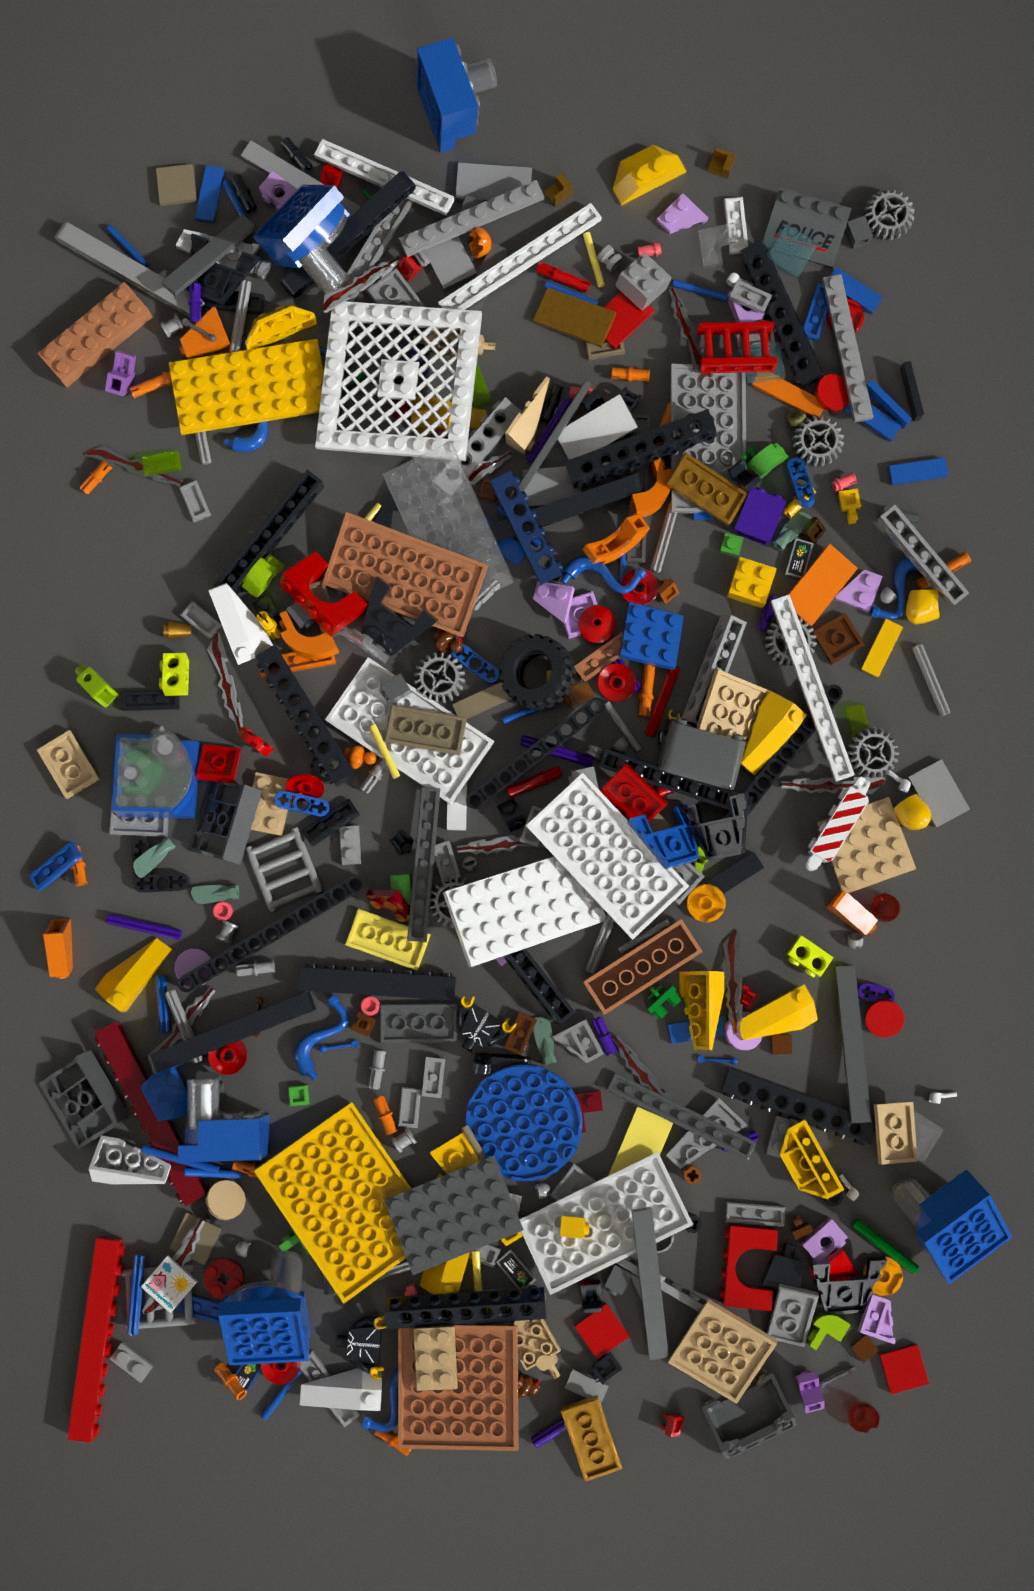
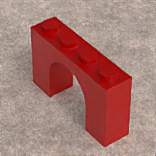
(330, 616)
(740, 1239)

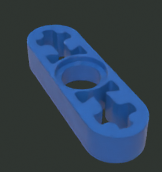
(802, 474)
(489, 667)
(316, 801)

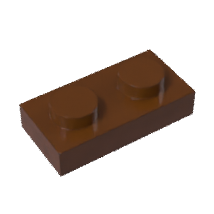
(520, 1034)

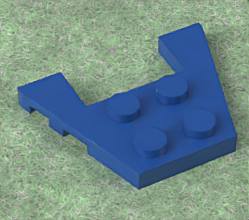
(669, 846)
(166, 1095)

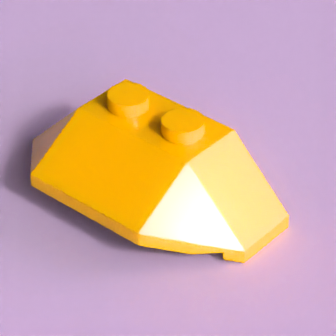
(645, 172)
(278, 325)
(808, 1162)

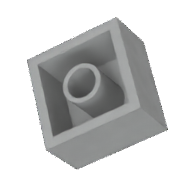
(643, 281)

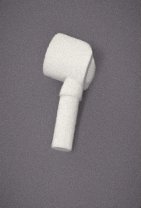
(732, 279)
(904, 784)
(936, 1097)
(852, 1193)

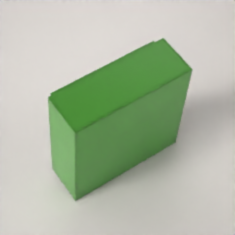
(298, 1095)

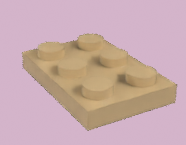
(68, 764)
(269, 817)
(895, 1132)
(435, 1358)

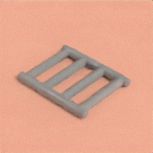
(259, 869)
(170, 1320)

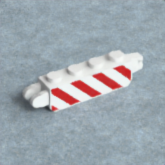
(839, 824)

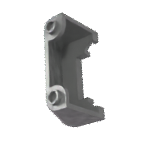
(701, 754)
(753, 1420)

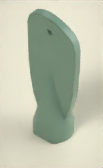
(791, 530)
(152, 857)
(214, 893)
(544, 1040)

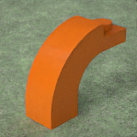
(653, 499)
(619, 542)
(307, 647)

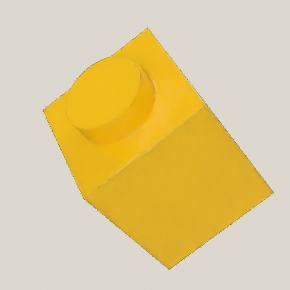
(574, 1227)

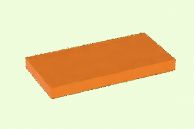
(821, 584)

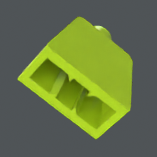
(95, 685)

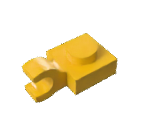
(849, 502)

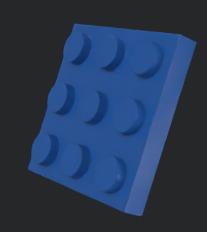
(651, 636)

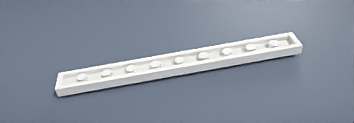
(522, 259)
(812, 688)

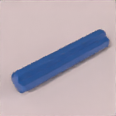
(162, 1004)

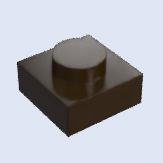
(814, 530)

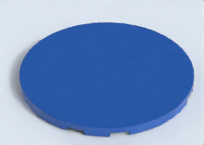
(526, 1120)

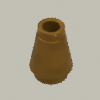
(176, 630)

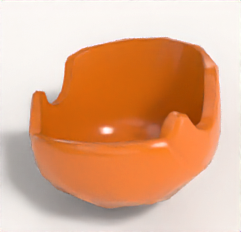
(481, 242)

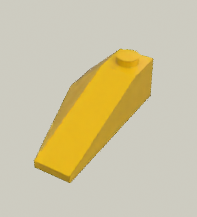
(773, 727)

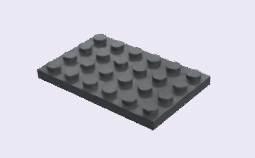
(453, 1215)

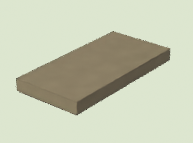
(425, 730)

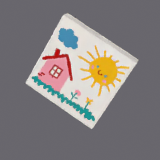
(169, 1284)

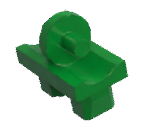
(669, 995)

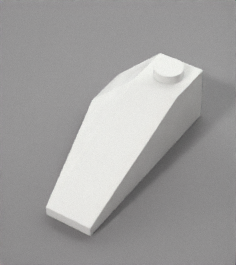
(239, 624)
(123, 1164)
(344, 1391)

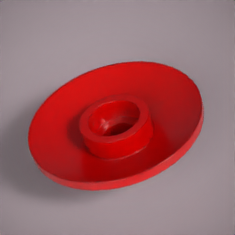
(648, 584)
(594, 633)
(610, 689)
(305, 785)
(233, 1065)
(280, 1374)

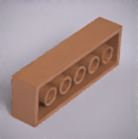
(95, 334)
(642, 967)

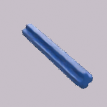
(135, 1295)

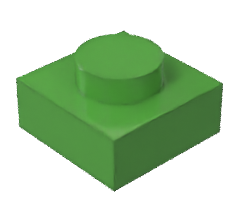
(731, 544)

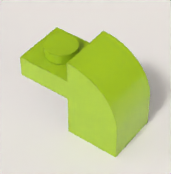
(261, 575)
(826, 1324)

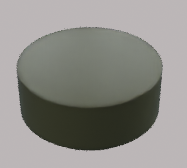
(796, 417)

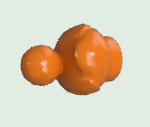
(357, 755)

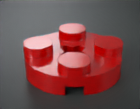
(255, 741)
(213, 1273)

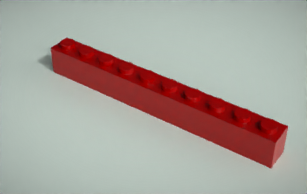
(95, 1339)

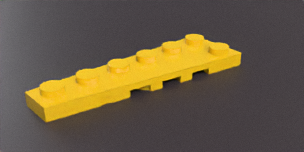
(457, 1155)

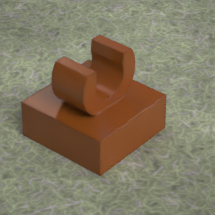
(667, 590)

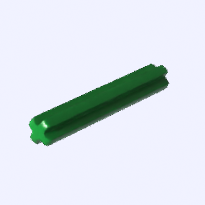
(885, 1246)

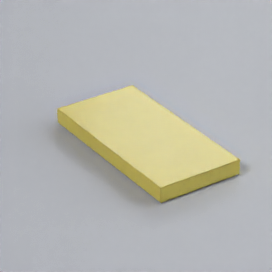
(385, 940)
(643, 1138)

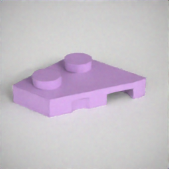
(681, 215)
(861, 591)
(555, 599)
(877, 1319)

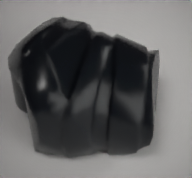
(402, 843)

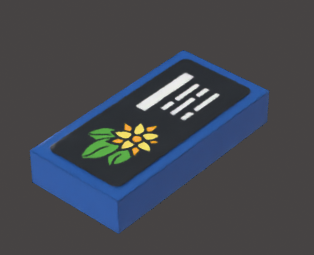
(247, 1375)

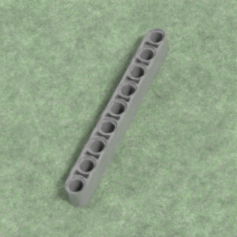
(121, 266)

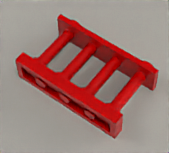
(728, 363)

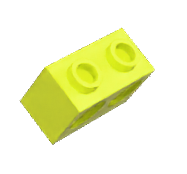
(179, 673)
(811, 952)

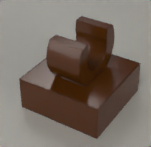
(363, 1024)
(800, 1229)

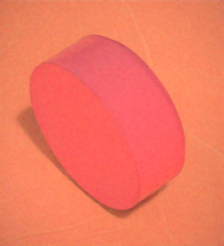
(222, 911)
(370, 1005)

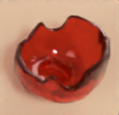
(885, 907)
(863, 1417)

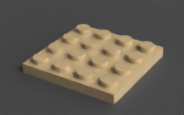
(730, 705)
(872, 849)
(722, 1351)

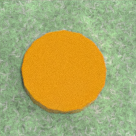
(706, 903)
(890, 1278)

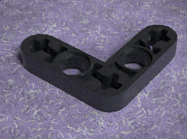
(147, 889)
(484, 1061)

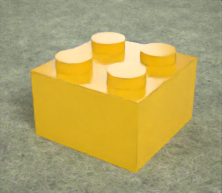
(751, 582)

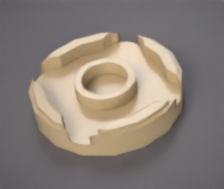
(225, 1200)

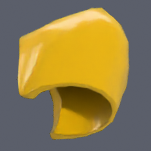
(922, 606)
(913, 813)

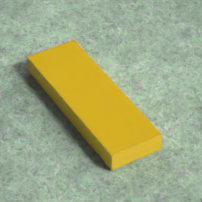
(881, 648)

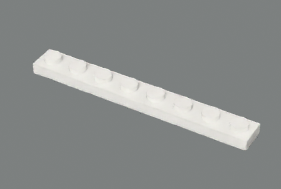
(381, 175)

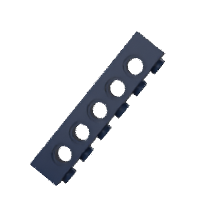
(510, 480)

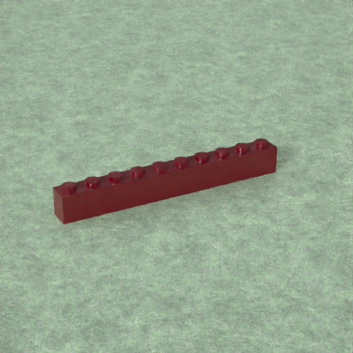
(162, 1134)

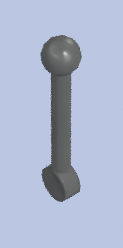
(186, 322)
(822, 1383)

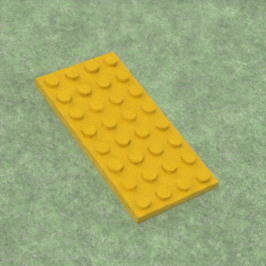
(247, 386)

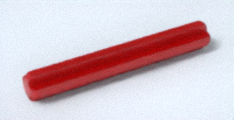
(662, 702)

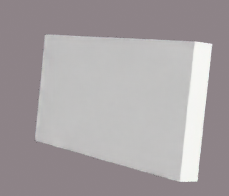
(598, 428)

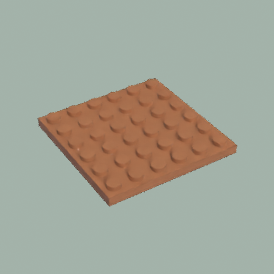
(482, 1408)

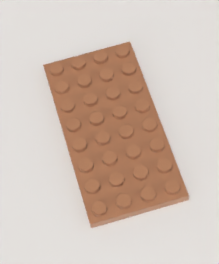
(418, 571)

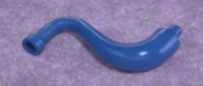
(251, 442)
(583, 563)
(900, 575)
(303, 1047)
(393, 1394)

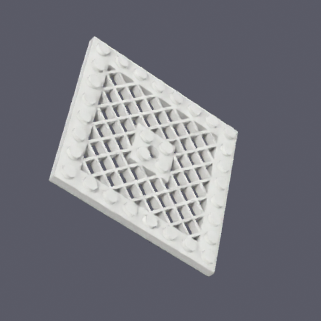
(413, 317)

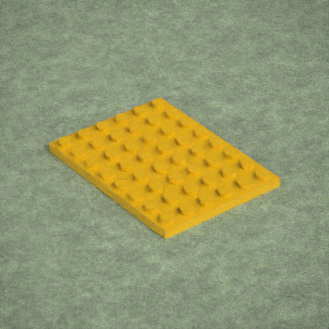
(334, 1198)

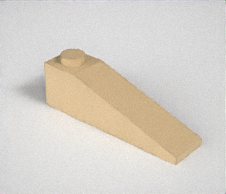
(524, 427)

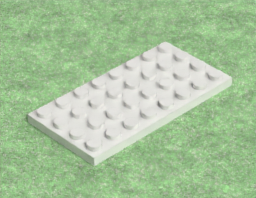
(365, 706)
(606, 856)
(519, 910)
(611, 1232)

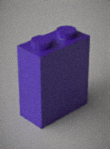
(759, 516)

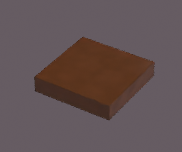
(838, 638)

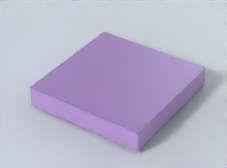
(578, 605)

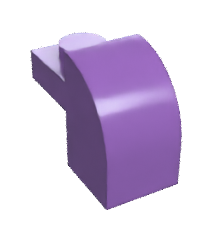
(122, 374)
(810, 1391)

